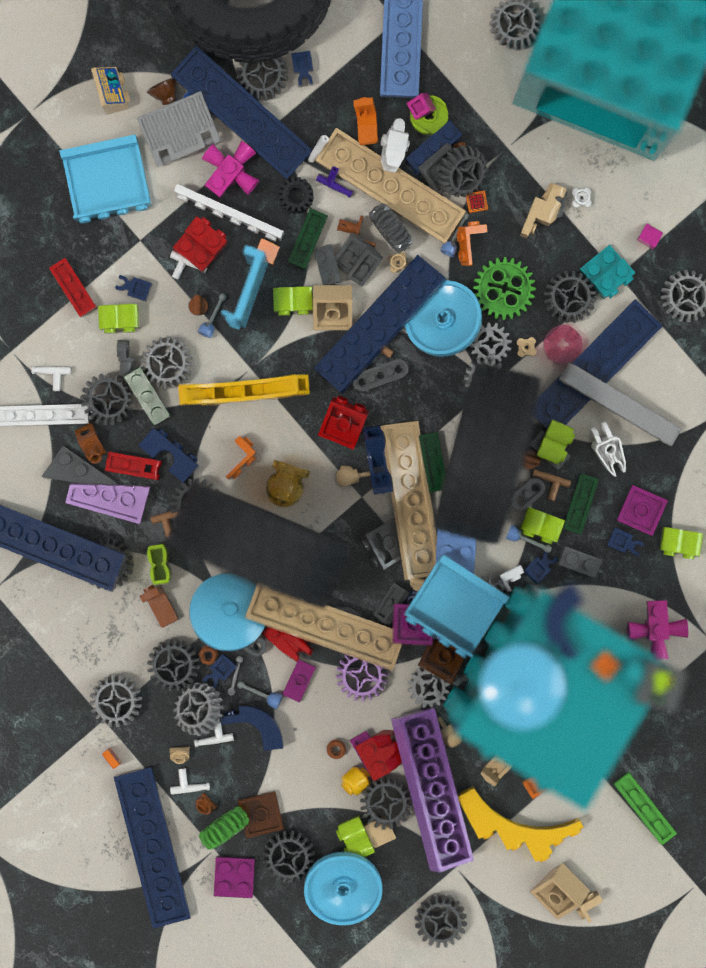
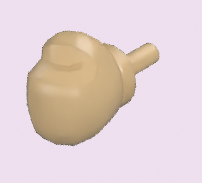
(349, 476)
(448, 734)

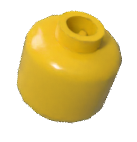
(355, 781)

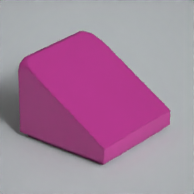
(421, 106)
(649, 236)

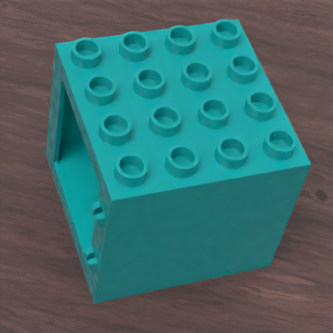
(617, 69)
(595, 718)

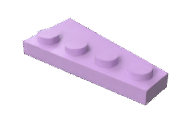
(114, 500)

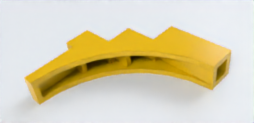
(244, 390)
(537, 838)

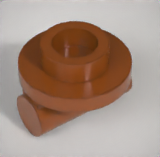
(198, 305)
(531, 460)
(205, 804)

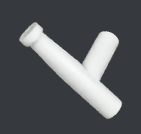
(318, 148)
(181, 264)
(56, 371)
(218, 738)
(184, 787)

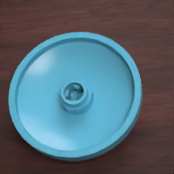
(446, 321)
(220, 612)
(522, 686)
(343, 888)

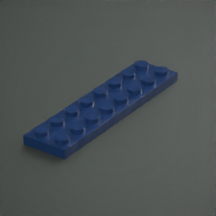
(241, 112)
(380, 324)
(600, 359)
(60, 549)
(152, 847)

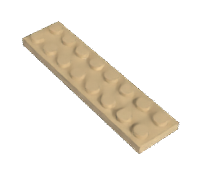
(397, 190)
(410, 499)
(325, 627)

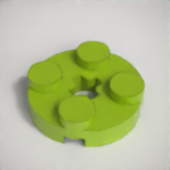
(431, 126)

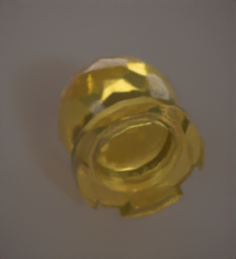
(285, 485)

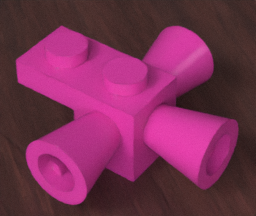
(230, 169)
(657, 628)

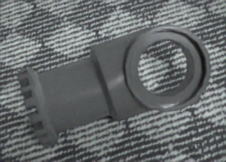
(126, 363)

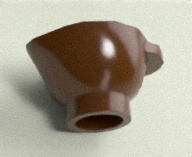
(164, 91)

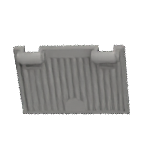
(178, 128)

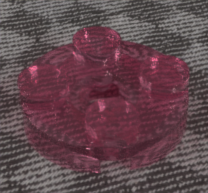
(570, 352)

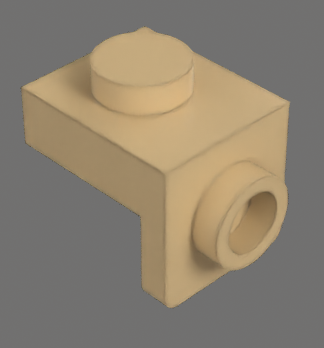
(494, 770)
(592, 900)

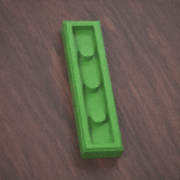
(644, 808)

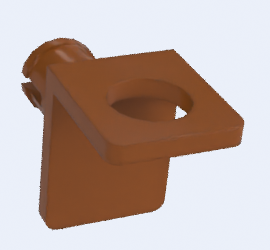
(349, 227)
(90, 443)

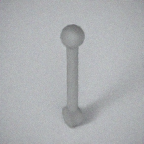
(231, 691)

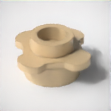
(397, 257)
(521, 346)

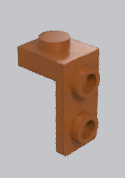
(159, 604)

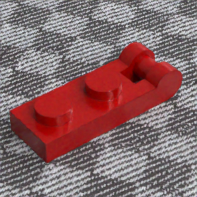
(132, 465)

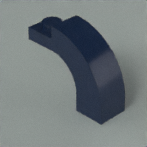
(378, 469)
(555, 616)
(262, 720)

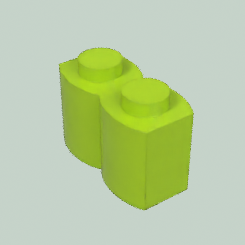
(293, 300)
(118, 317)
(555, 442)
(542, 524)
(681, 542)
(160, 570)
(355, 837)

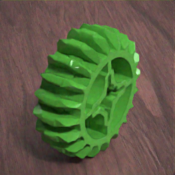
(224, 828)

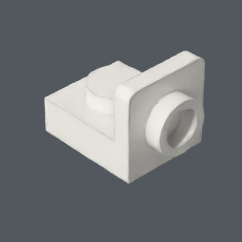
(512, 575)

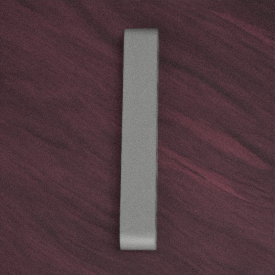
(620, 404)

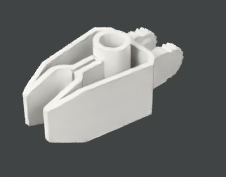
(394, 145)
(608, 449)

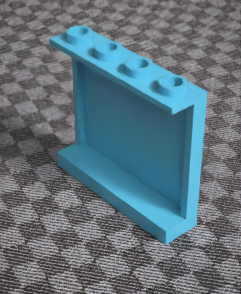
(106, 178)
(259, 264)
(455, 606)

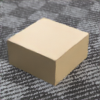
(377, 835)

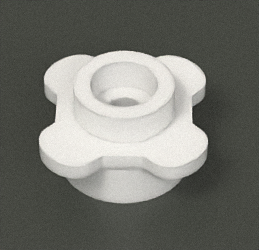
(586, 197)

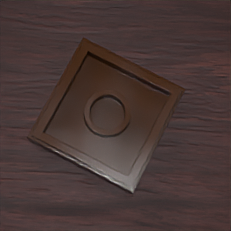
(441, 661)
(262, 813)

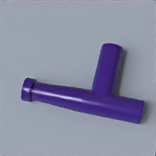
(329, 182)

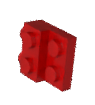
(200, 243)
(343, 422)

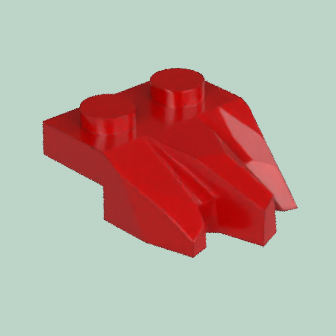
(287, 643)
(380, 754)

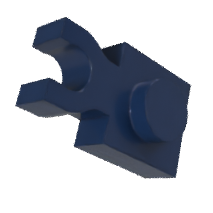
(302, 65)
(136, 289)
(622, 541)
(539, 568)
(221, 669)

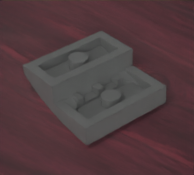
(357, 259)

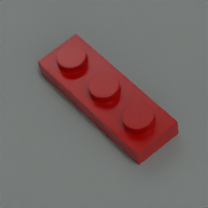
(72, 287)

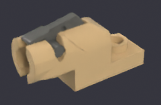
(545, 210)

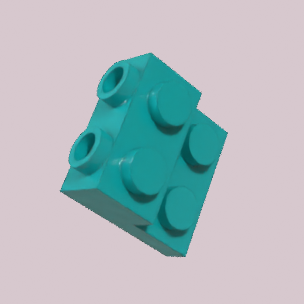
(607, 272)

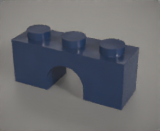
(446, 134)
(183, 464)

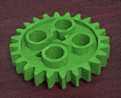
(508, 271)

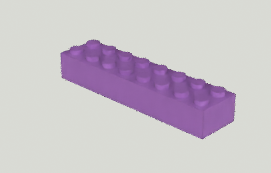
(432, 789)

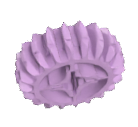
(357, 691)

